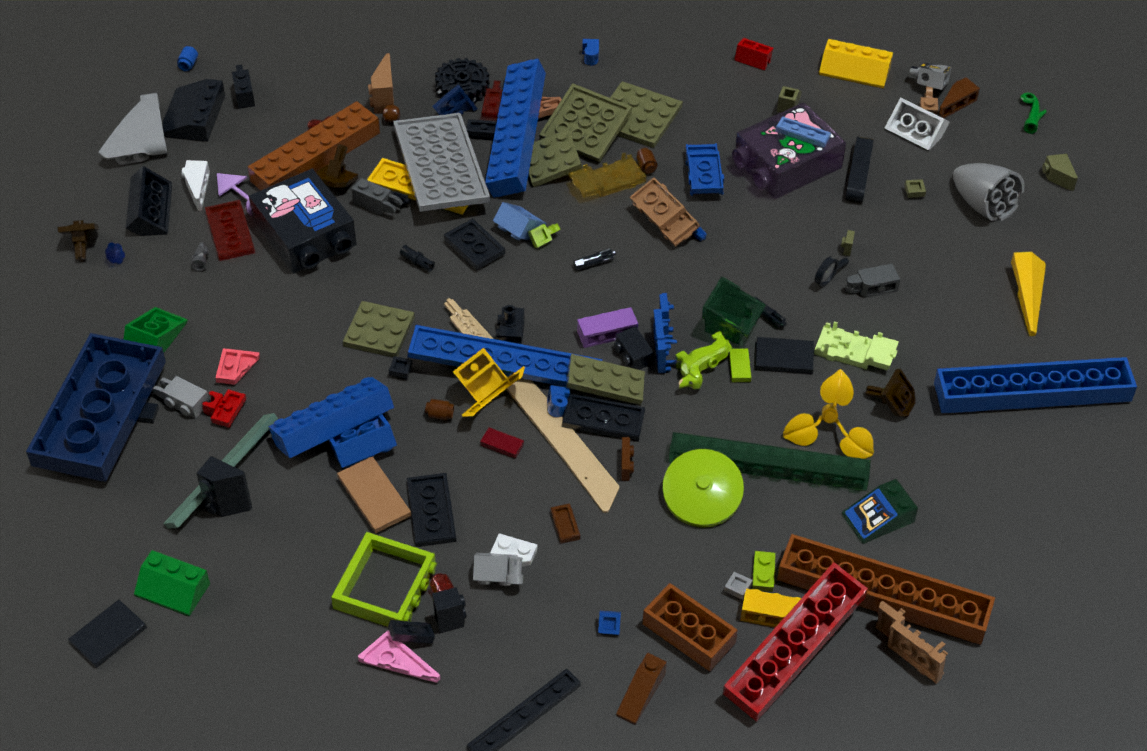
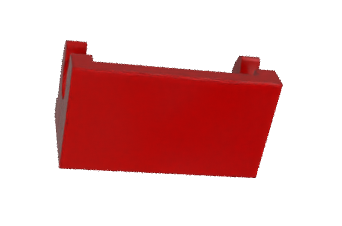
(753, 53)

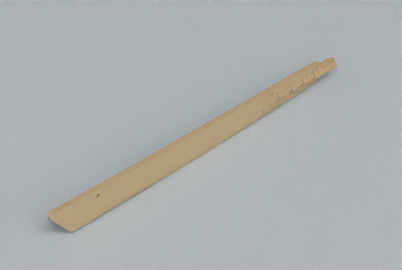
(563, 440)

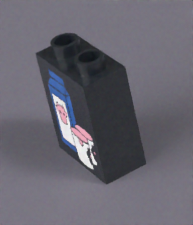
(303, 221)

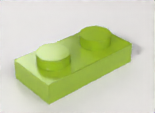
(763, 571)

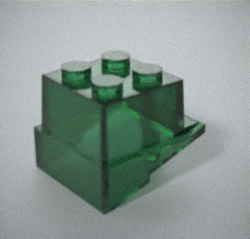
(731, 311)

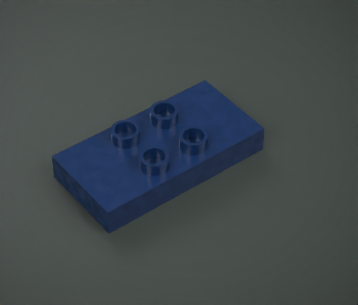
(96, 407)

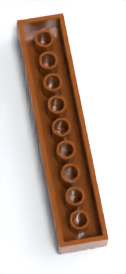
(924, 598)

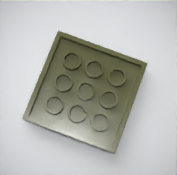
(649, 116)
(591, 120)

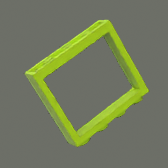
(342, 601)

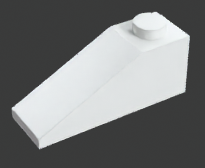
(196, 178)

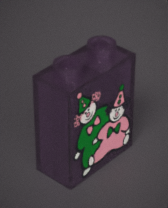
(784, 162)

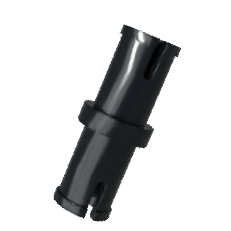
(417, 258)

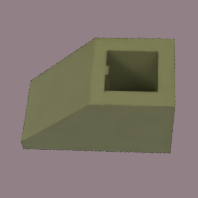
(788, 98)

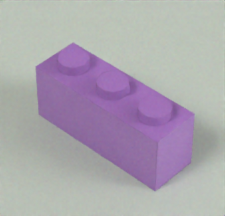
(605, 326)

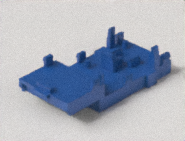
(704, 169)
(661, 330)

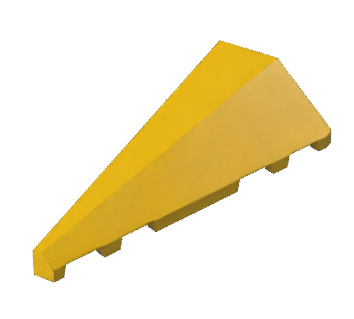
(1029, 275)

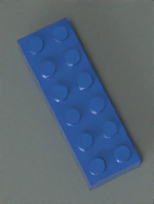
(331, 416)

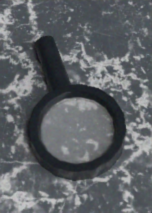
(828, 270)

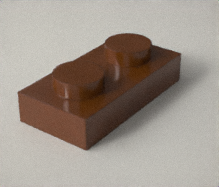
(627, 465)

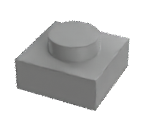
(737, 585)

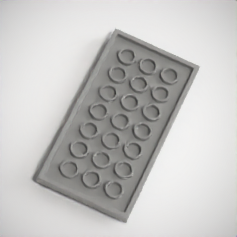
(441, 162)

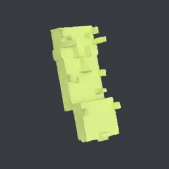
(855, 349)

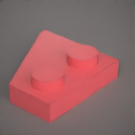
(235, 365)

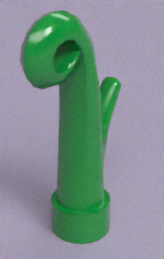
(1035, 115)

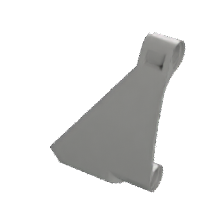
(137, 134)

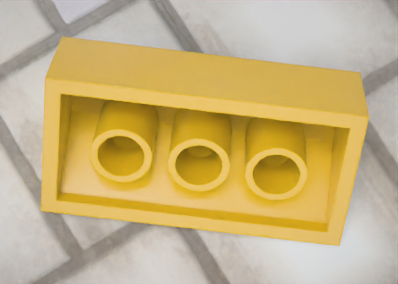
(856, 63)

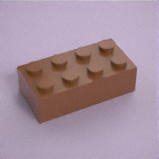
(689, 626)

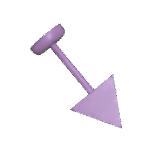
(228, 181)

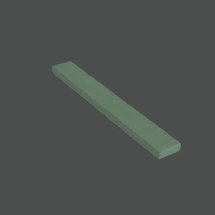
(232, 459)

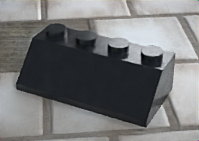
(148, 203)

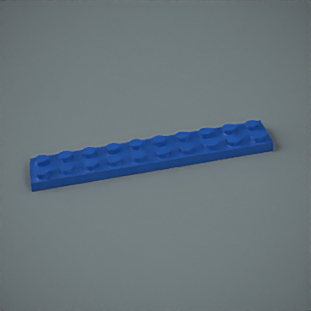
(456, 348)

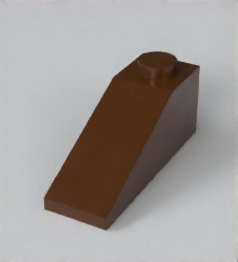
(960, 95)
(642, 688)

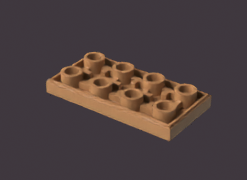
(374, 494)

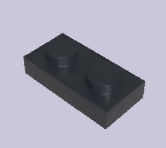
(481, 128)
(411, 631)

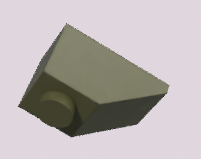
(1060, 171)

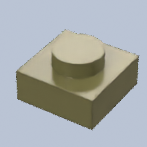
(915, 188)
(847, 242)

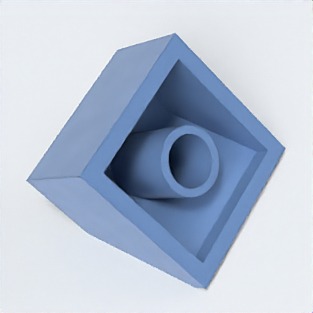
(516, 220)

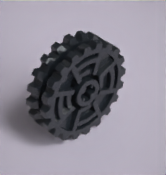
(467, 74)

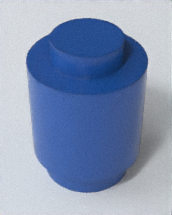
(187, 58)

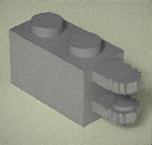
(182, 396)

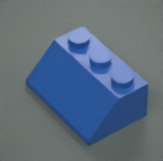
(363, 441)

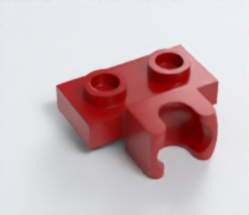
(224, 408)

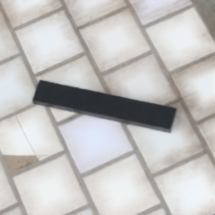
(526, 713)

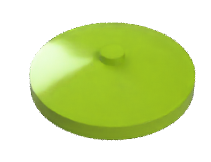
(703, 488)

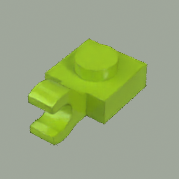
(541, 234)

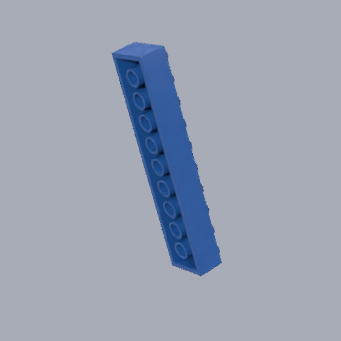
(515, 128)
(1034, 385)

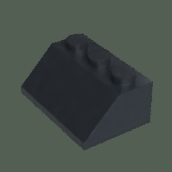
(223, 488)

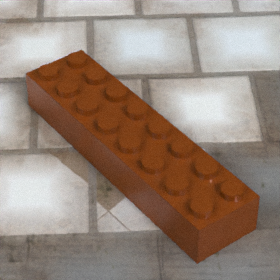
(316, 146)

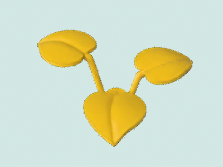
(835, 390)

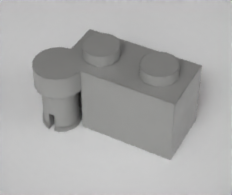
(498, 568)

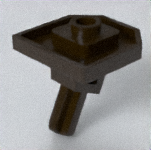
(336, 173)
(79, 236)
(897, 394)

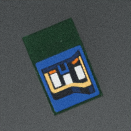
(881, 511)

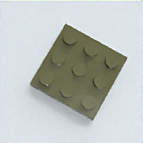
(553, 158)
(378, 329)

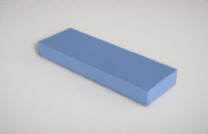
(803, 132)

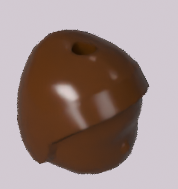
(391, 113)

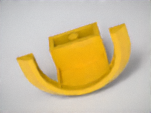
(484, 379)

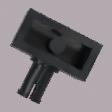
(511, 324)

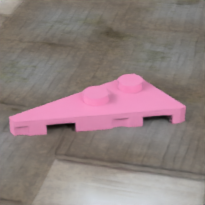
(397, 658)

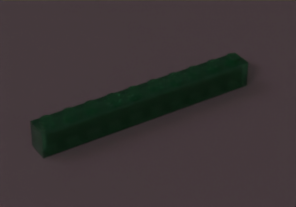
(780, 461)

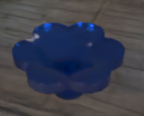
(115, 253)

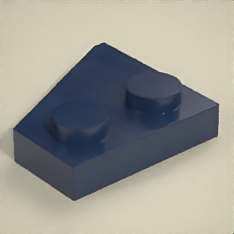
(454, 102)

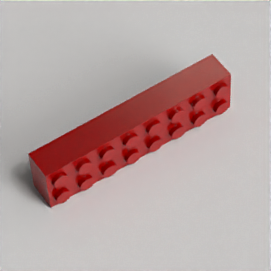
(794, 641)

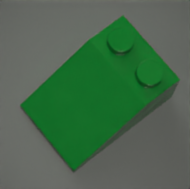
(155, 328)

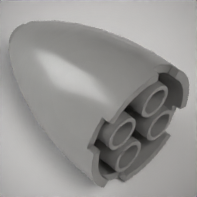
(989, 189)

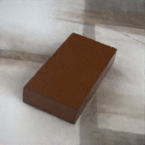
(565, 523)

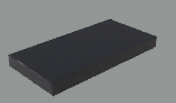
(603, 417)
(431, 510)

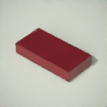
(502, 442)

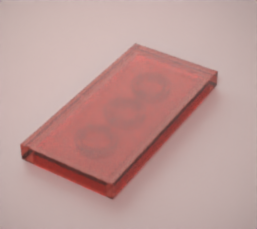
(230, 230)

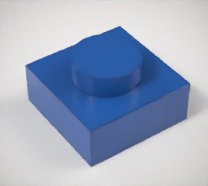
(609, 622)

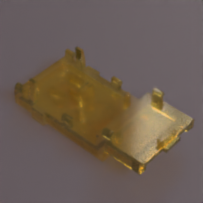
(609, 178)

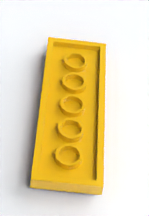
(396, 178)

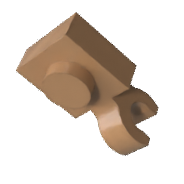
(928, 102)

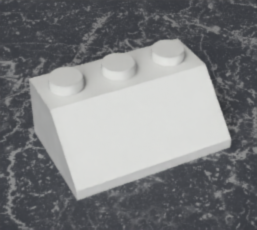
(916, 124)

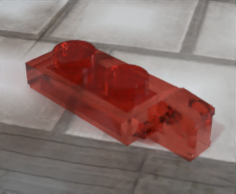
(492, 101)

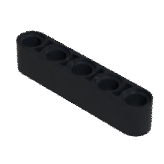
(859, 169)

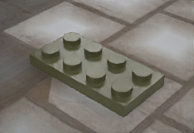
(605, 379)

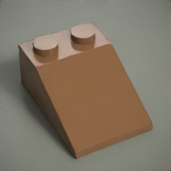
(381, 86)

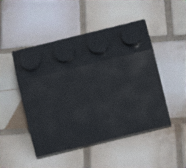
(194, 110)

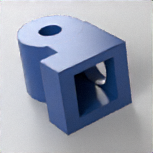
(591, 51)
(557, 400)

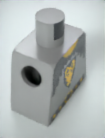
(932, 75)

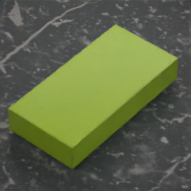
(740, 365)

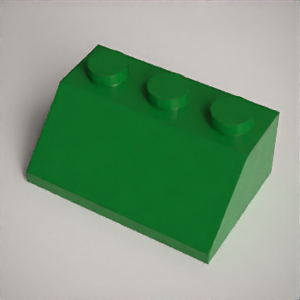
(171, 583)

